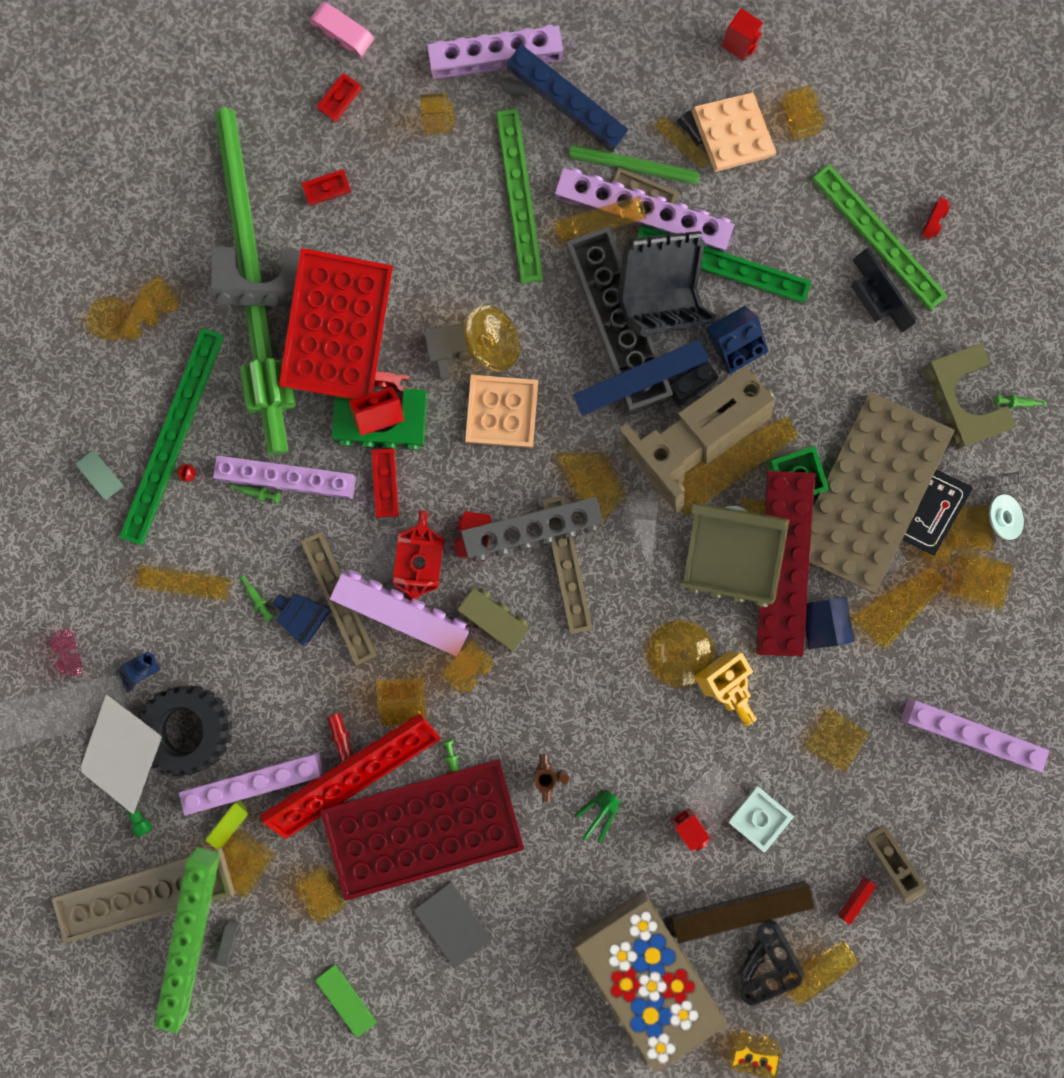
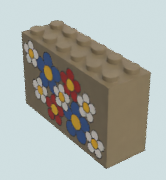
(648, 982)

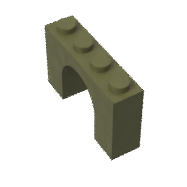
(944, 376)

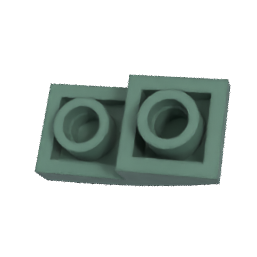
(99, 474)

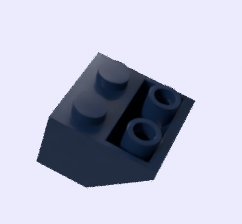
(738, 339)

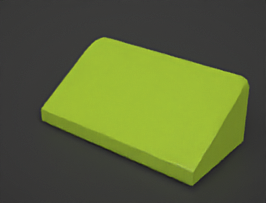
(227, 825)

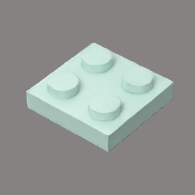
(760, 818)

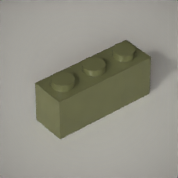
(494, 618)

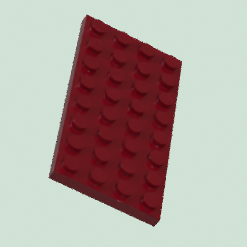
(422, 829)

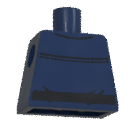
(300, 616)

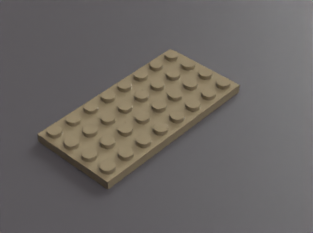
(875, 491)

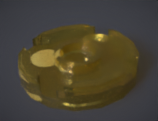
(108, 317)

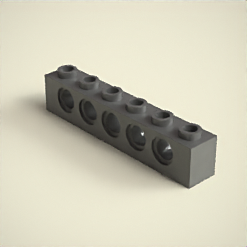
(587, 508)

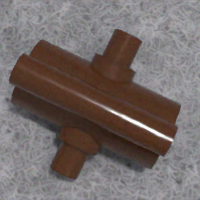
(547, 787)

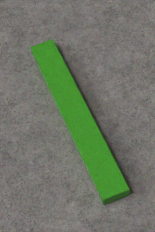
(519, 196)
(879, 237)

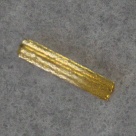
(682, 142)

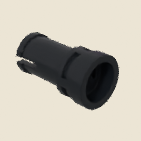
(688, 123)

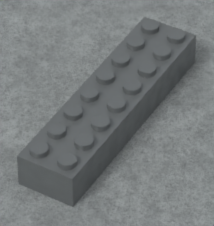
(598, 274)

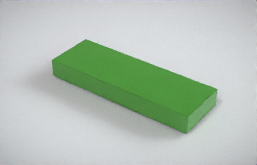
(345, 1000)

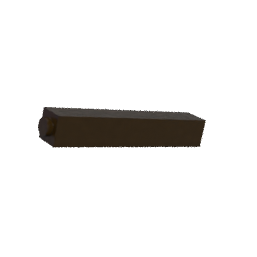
(741, 912)

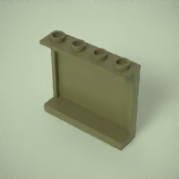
(735, 554)

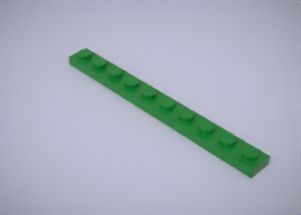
(172, 437)

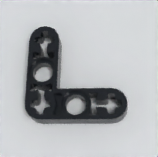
(781, 966)

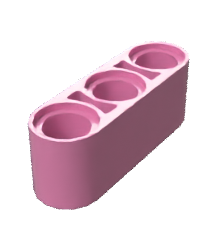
(342, 28)

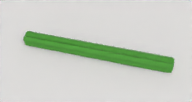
(634, 164)

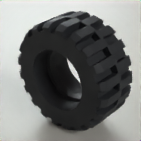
(214, 729)

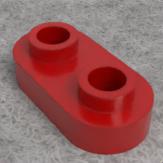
(932, 225)

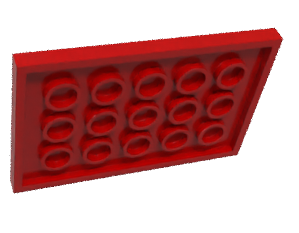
(335, 325)

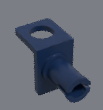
(138, 670)

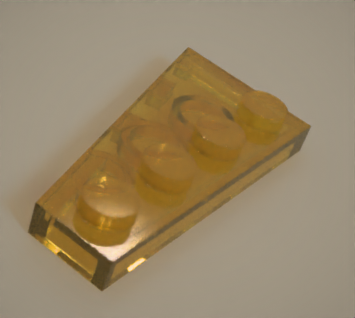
(896, 610)

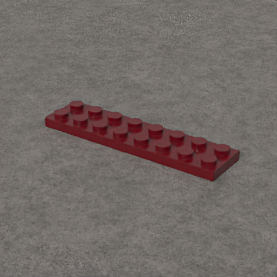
(783, 622)

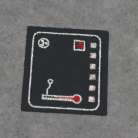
(937, 512)

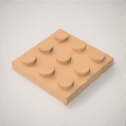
(733, 132)
(501, 411)

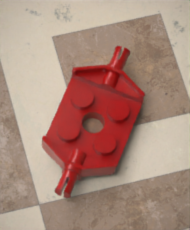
(415, 542)

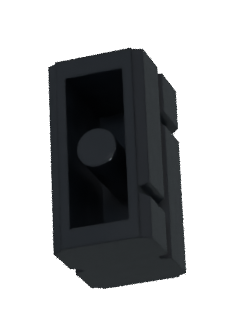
(692, 383)

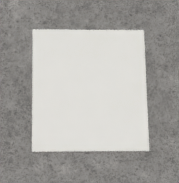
(120, 753)

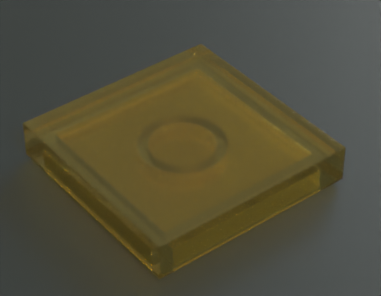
(837, 739)

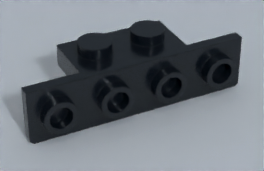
(879, 293)

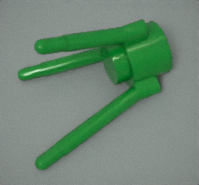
(608, 804)

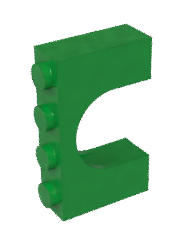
(406, 433)

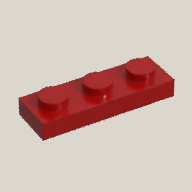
(385, 483)

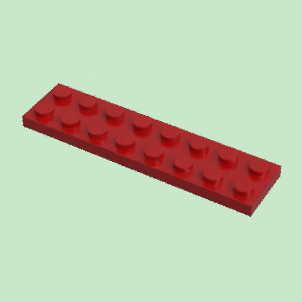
(351, 776)

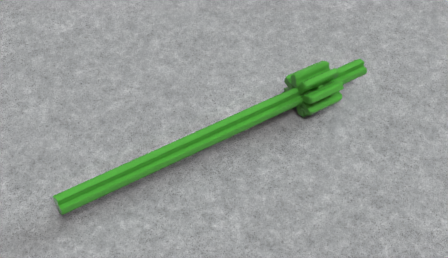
(262, 376)

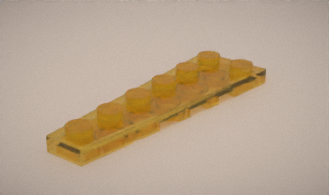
(708, 480)

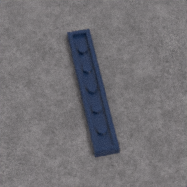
(640, 377)

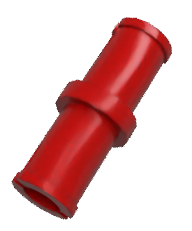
(340, 736)

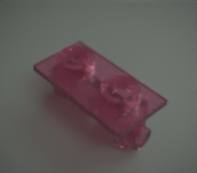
(68, 662)

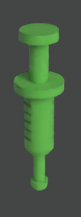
(1013, 401)
(261, 493)
(258, 602)
(451, 758)

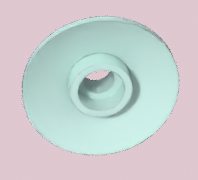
(1006, 517)

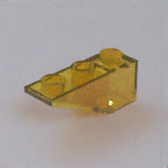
(152, 297)

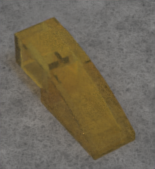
(823, 972)

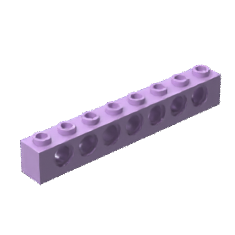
(573, 177)

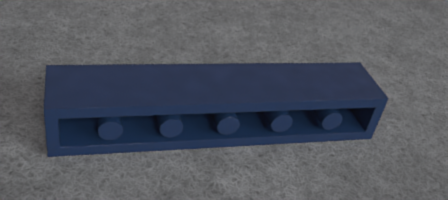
(566, 98)

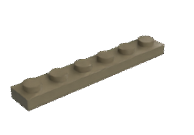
(569, 575)
(348, 620)

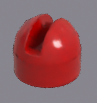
(190, 473)

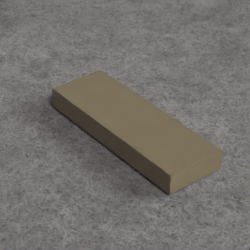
(651, 188)

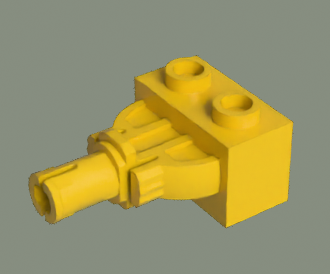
(728, 684)

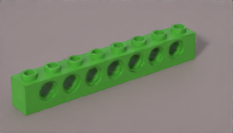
(187, 939)

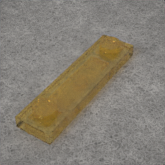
(610, 216)
(184, 582)

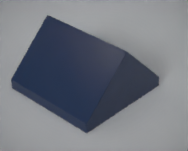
(828, 623)

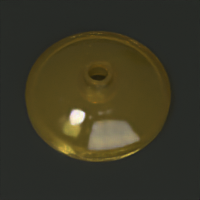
(491, 338)
(665, 648)

